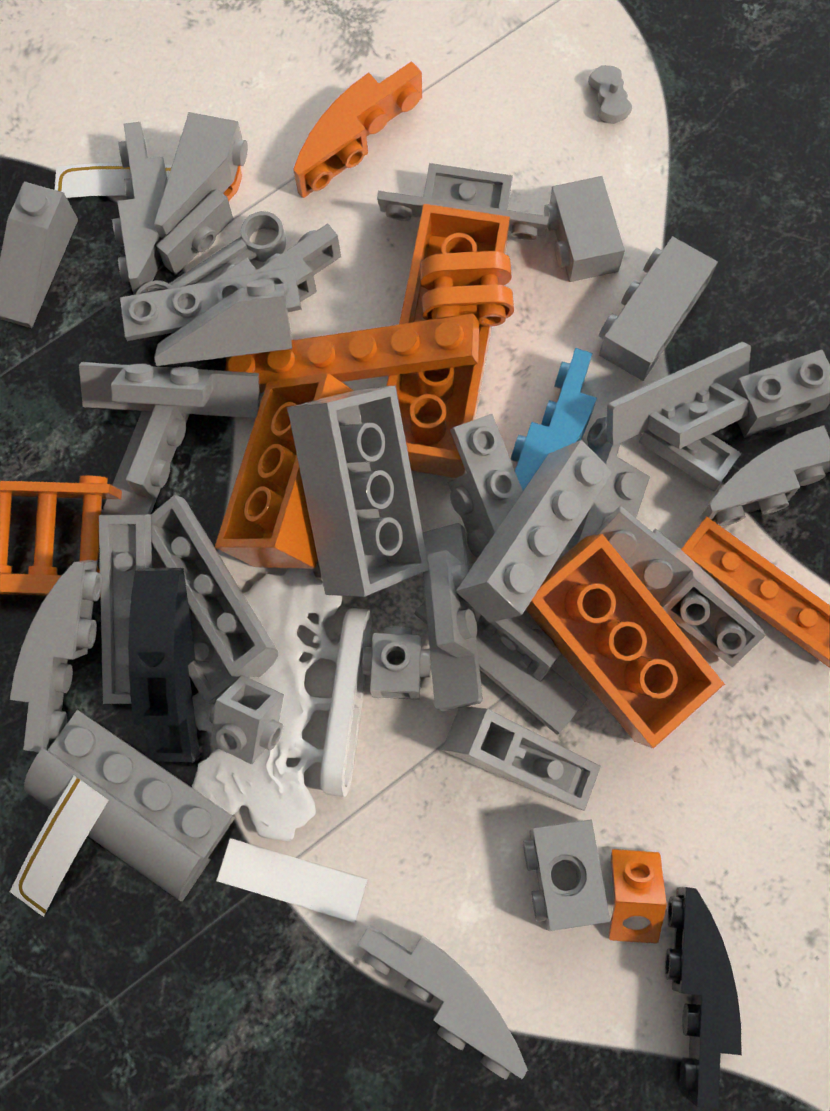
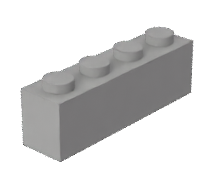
(535, 532)

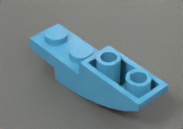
(562, 421)

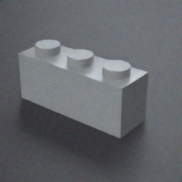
(655, 307)

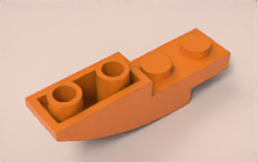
(342, 131)

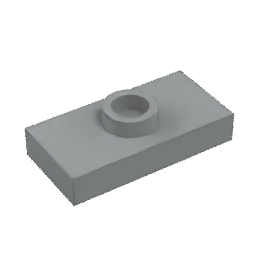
(195, 232)

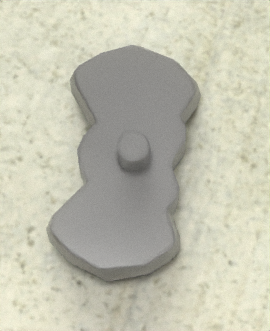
(611, 94)

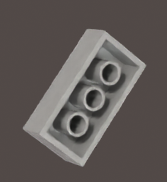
(359, 490)

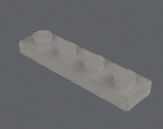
(123, 550)

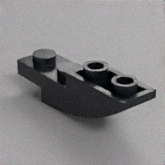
(158, 664)
(702, 969)

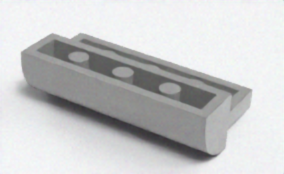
(223, 624)
(150, 815)

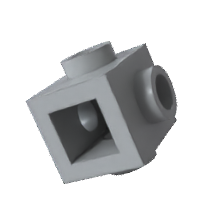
(396, 680)
(246, 719)

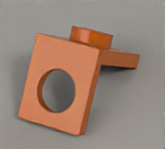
(637, 892)

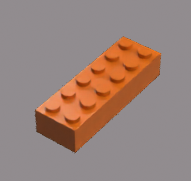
(445, 397)

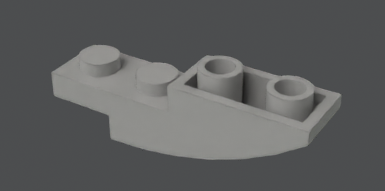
(139, 211)
(308, 257)
(772, 477)
(683, 588)
(56, 634)
(465, 1008)

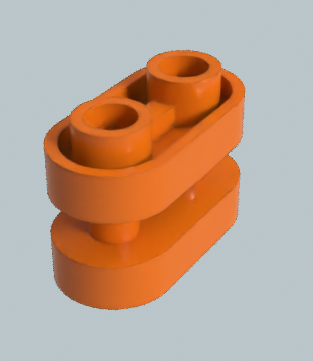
(467, 285)

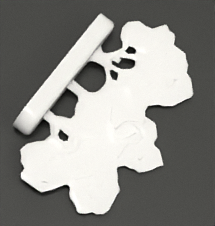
(268, 787)

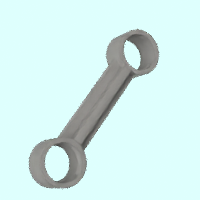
(230, 254)

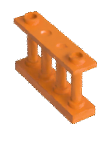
(42, 574)

